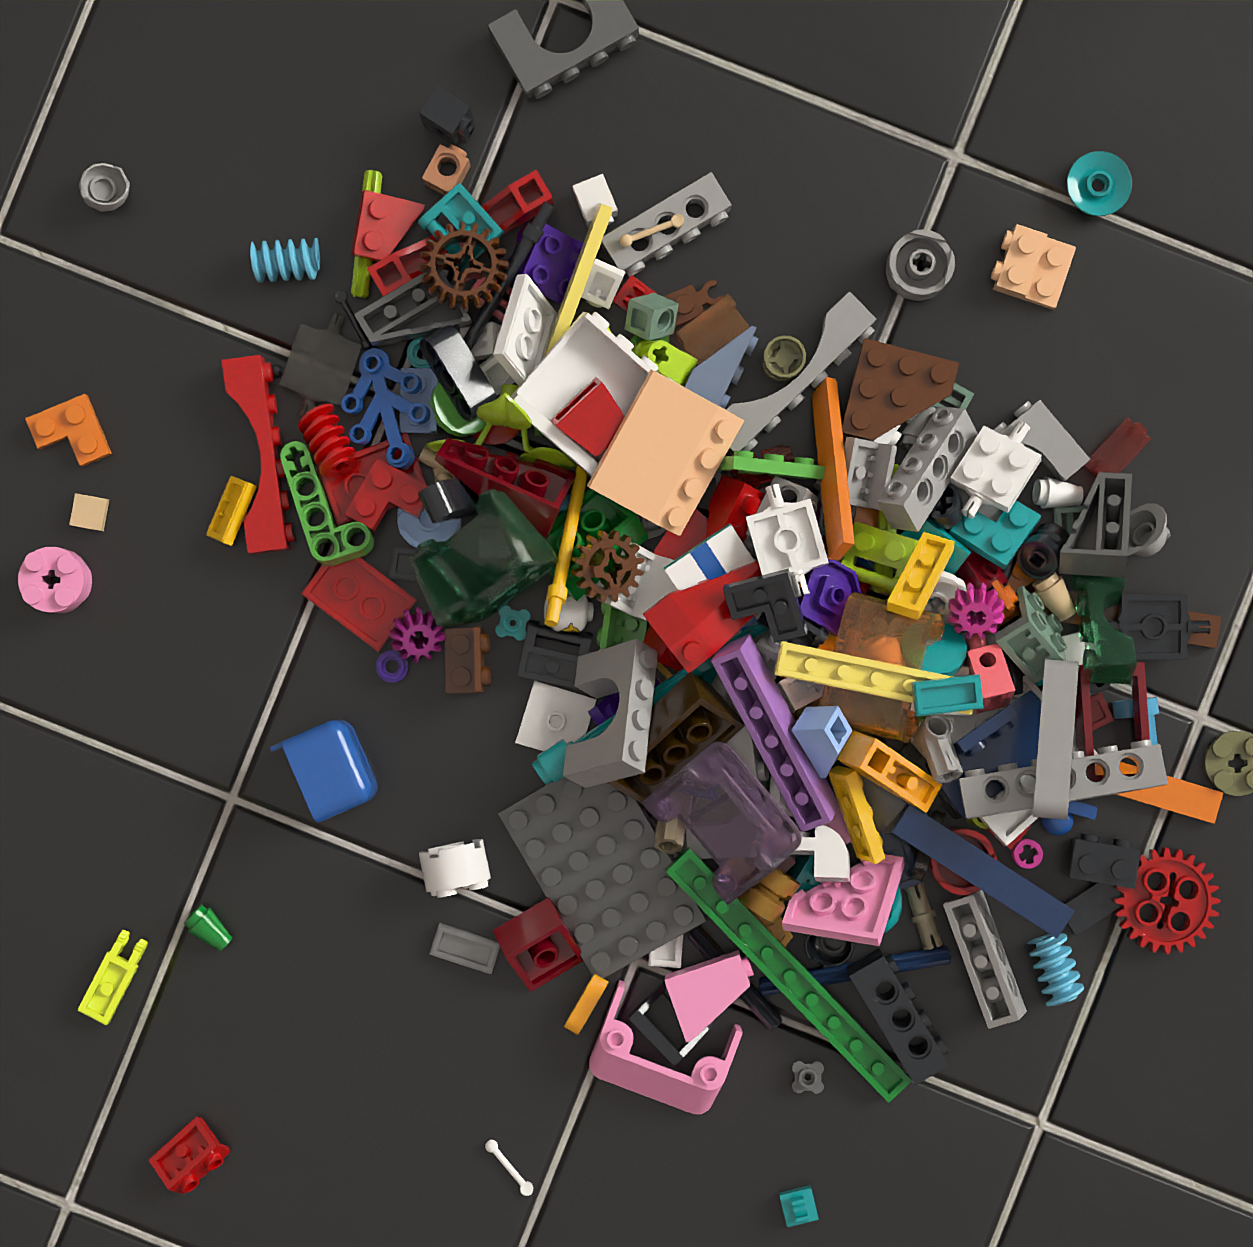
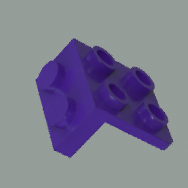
(550, 262)

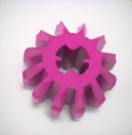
(976, 600)

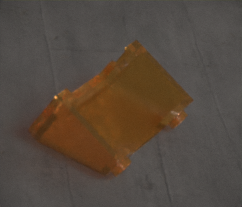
(887, 637)

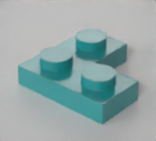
(997, 540)

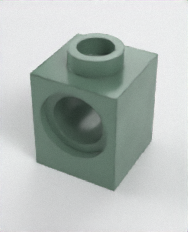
(651, 316)

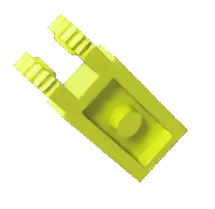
(111, 980)

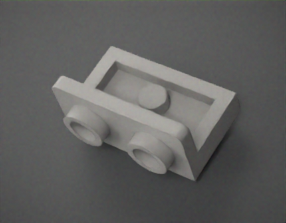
(868, 470)

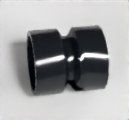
(1041, 551)

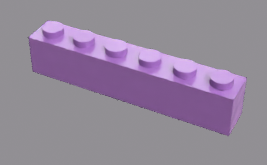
(771, 728)

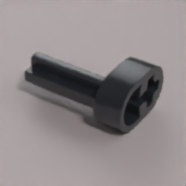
(948, 508)

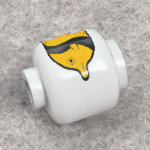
(573, 614)

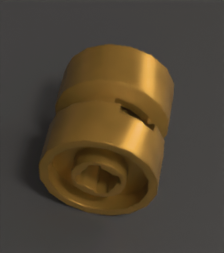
(768, 895)

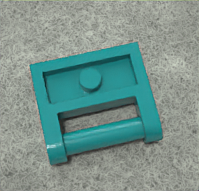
(460, 206)

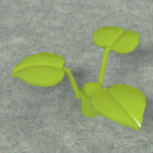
(508, 413)

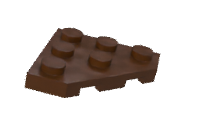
(893, 388)

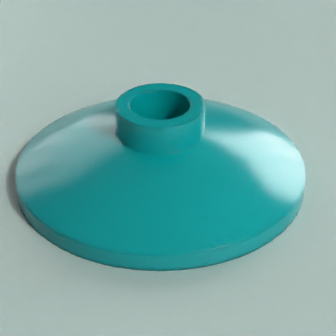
(1112, 175)

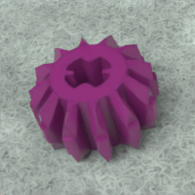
(420, 646)

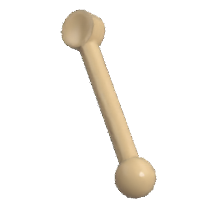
(676, 221)

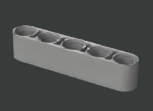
(1055, 739)

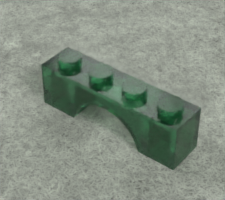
(1107, 652)

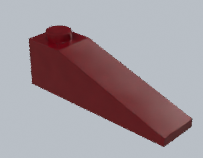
(534, 487)

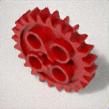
(1194, 907)

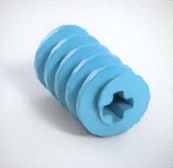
(285, 260)
(1056, 969)

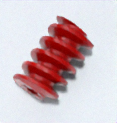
(327, 442)

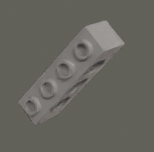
(703, 192)
(927, 469)
(985, 959)

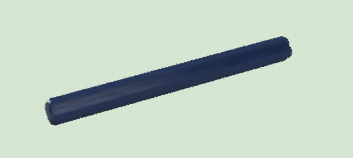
(905, 962)

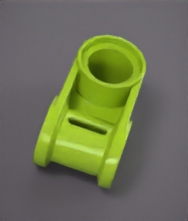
(670, 360)

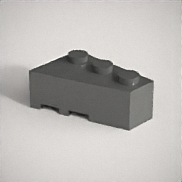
(410, 314)
(1102, 530)

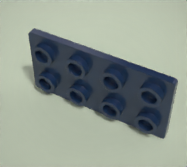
(1000, 740)

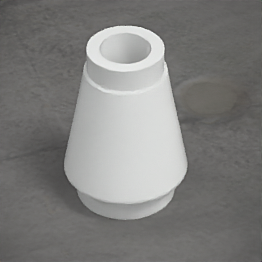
(1056, 493)

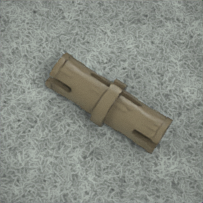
(923, 916)

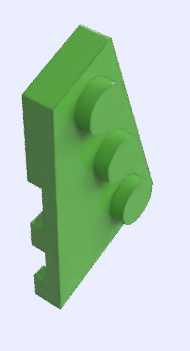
(772, 465)

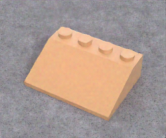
(665, 452)

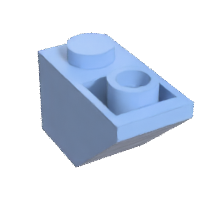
(822, 736)

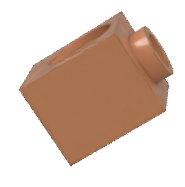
(441, 183)

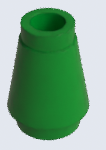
(207, 927)

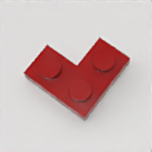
(381, 488)

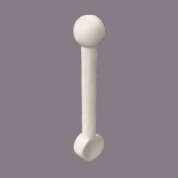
(526, 1187)

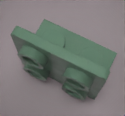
(1032, 637)

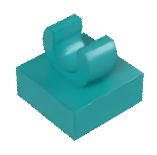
(798, 1206)

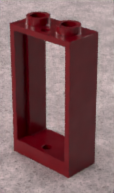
(1083, 717)

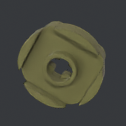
(1216, 763)

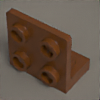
(466, 661)

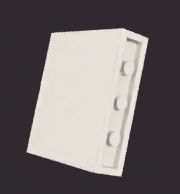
(572, 363)

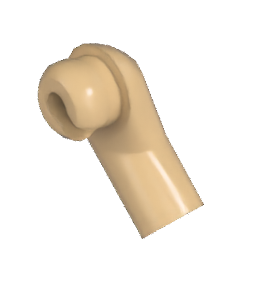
(428, 458)

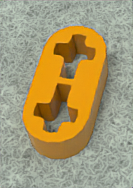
(585, 1004)

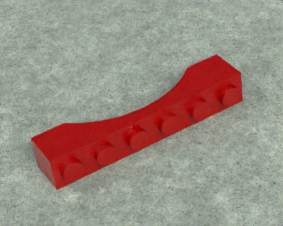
(508, 209)
(729, 504)
(266, 522)

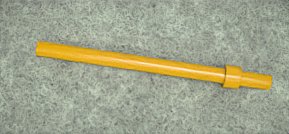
(557, 591)

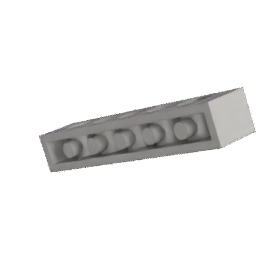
(1149, 774)

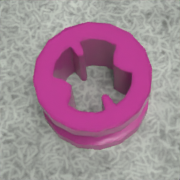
(1036, 858)

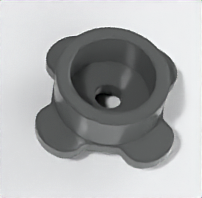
(800, 1083)

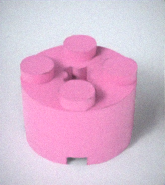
(51, 562)

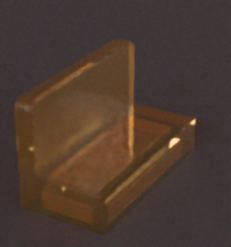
(712, 329)

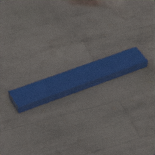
(982, 871)

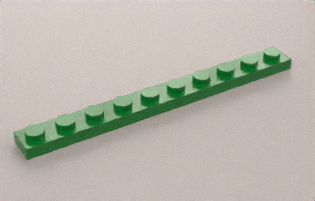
(790, 977)

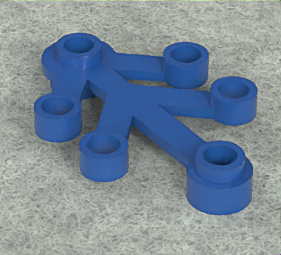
(383, 404)

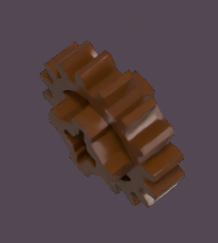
(594, 568)

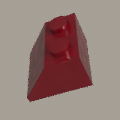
(538, 944)

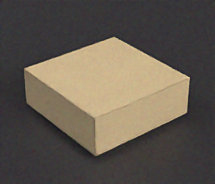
(89, 512)

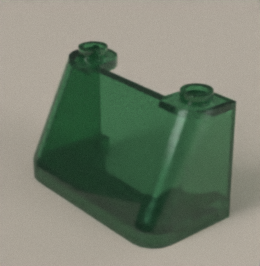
(482, 563)

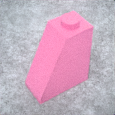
(707, 990)

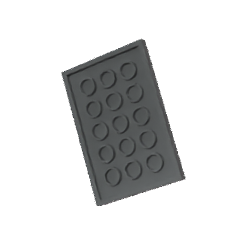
(601, 871)

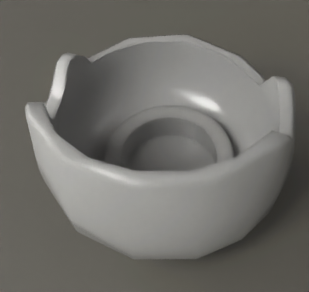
(104, 187)

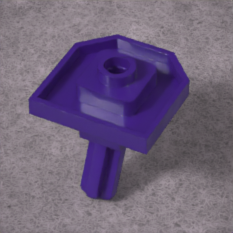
(828, 595)

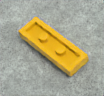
(920, 575)
(857, 814)

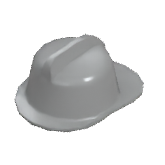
(1147, 530)

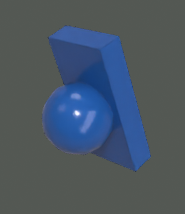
(1061, 827)

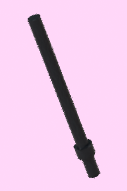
(532, 234)

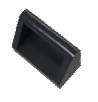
(655, 1034)

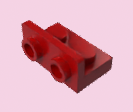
(189, 1157)

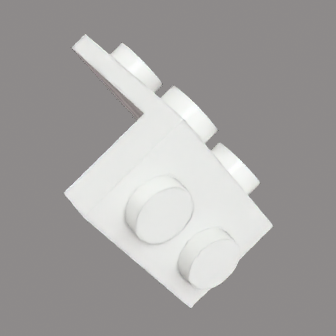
(651, 588)

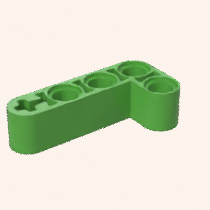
(318, 502)

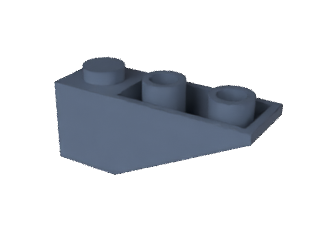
(717, 372)

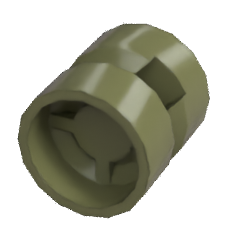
(783, 359)

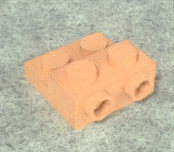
(1032, 266)

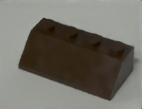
(680, 729)

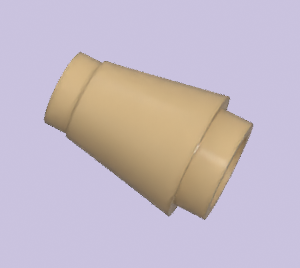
(1055, 596)

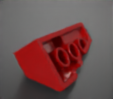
(698, 619)

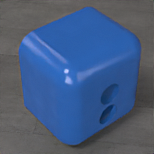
(330, 768)

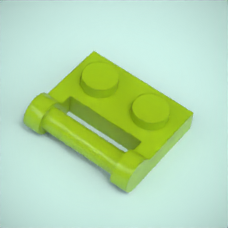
(882, 548)

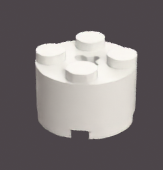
(455, 867)

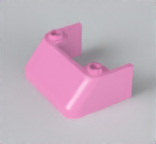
(615, 1064)

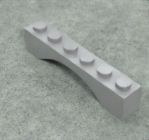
(840, 329)

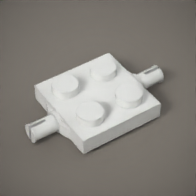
(995, 469)
(787, 538)

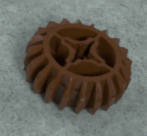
(478, 271)

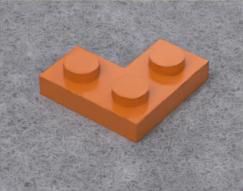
(74, 421)

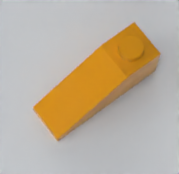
(889, 770)

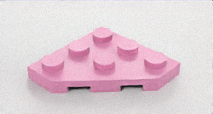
(851, 909)

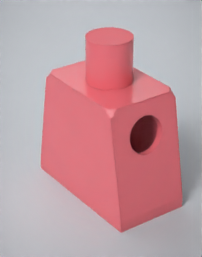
(995, 677)

